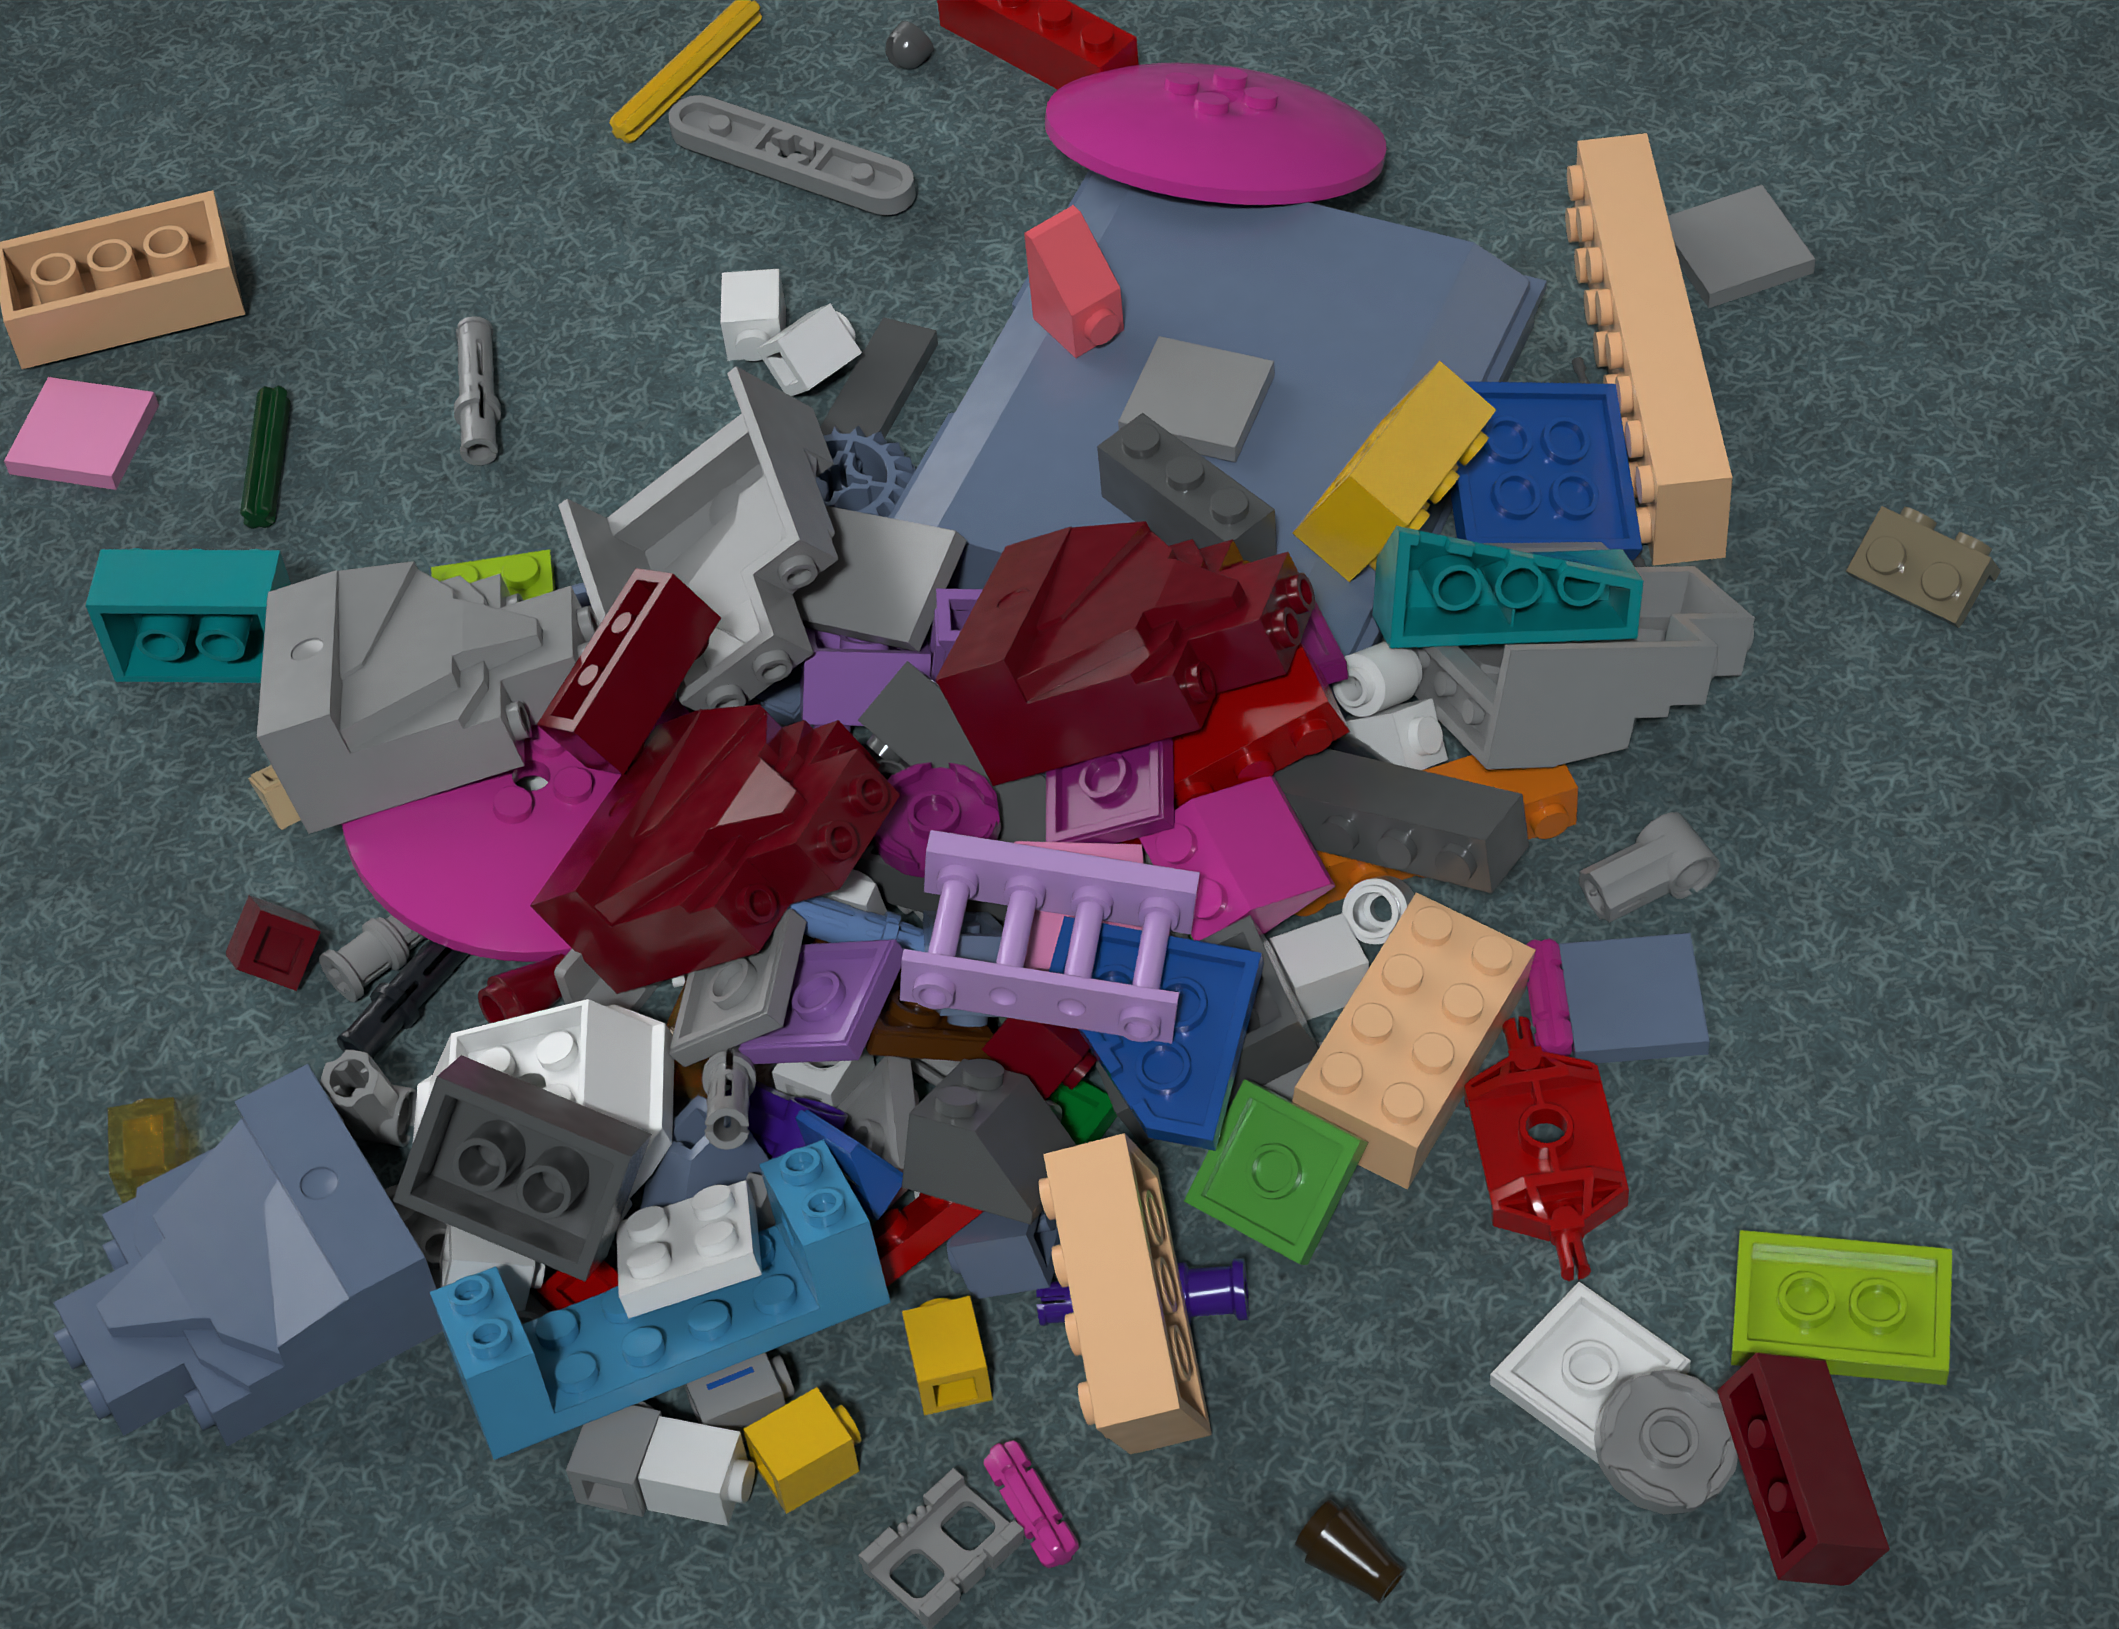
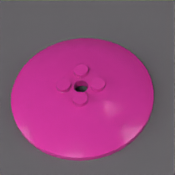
(1215, 134)
(480, 853)

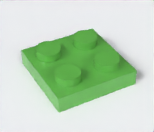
(1276, 1172)

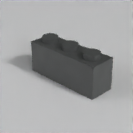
(1181, 492)

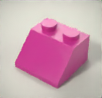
(1247, 855)

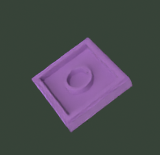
(831, 1003)

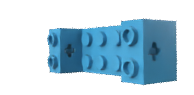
(596, 1361)

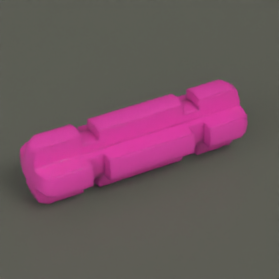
(1549, 999)
(1031, 1504)

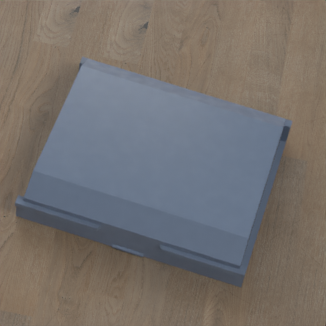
(1327, 294)

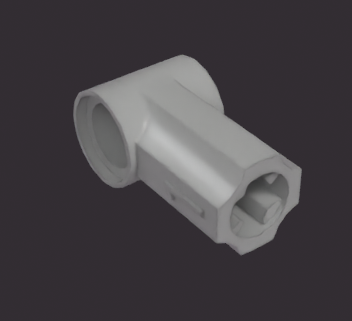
(1662, 861)
(368, 1100)

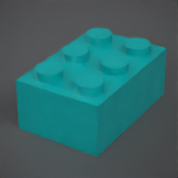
(184, 612)

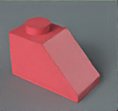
(1072, 283)

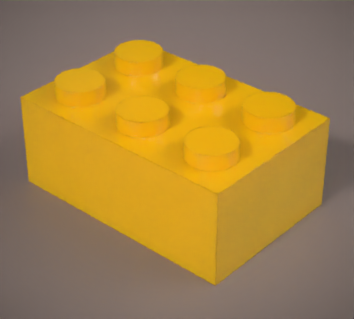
(1396, 472)

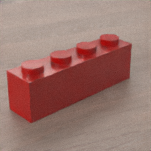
(1041, 36)
(1257, 732)

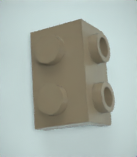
(1923, 566)

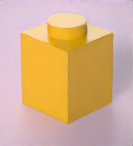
(947, 1354)
(804, 1448)

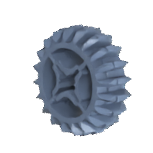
(865, 473)

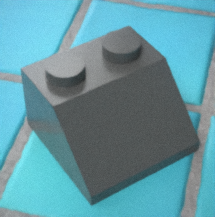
(983, 1141)

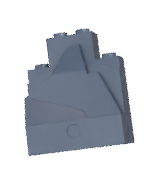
(250, 1275)

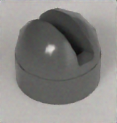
(908, 46)

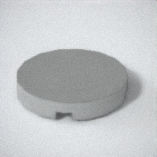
(1665, 1442)

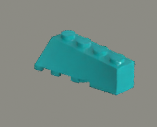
(1476, 593)

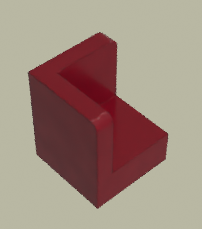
(272, 942)

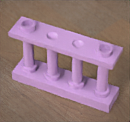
(1059, 883)

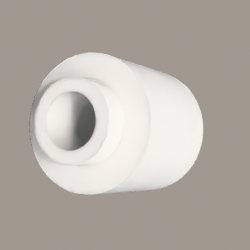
(1378, 679)
(1360, 911)

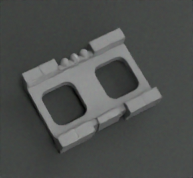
(925, 1536)

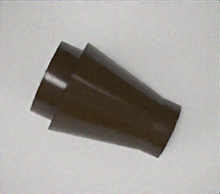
(1349, 1551)

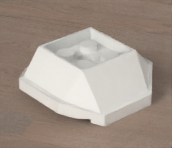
(587, 1055)

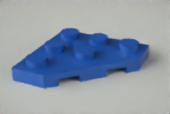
(1182, 1086)

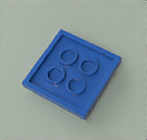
(1549, 469)

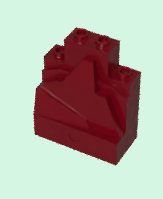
(1114, 643)
(713, 843)

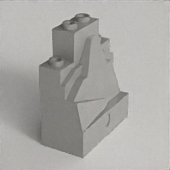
(737, 529)
(405, 684)
(1583, 697)

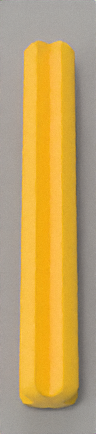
(685, 70)

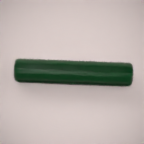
(265, 457)

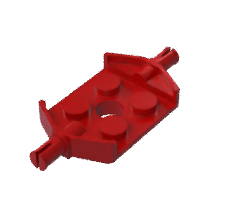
(1553, 1187)

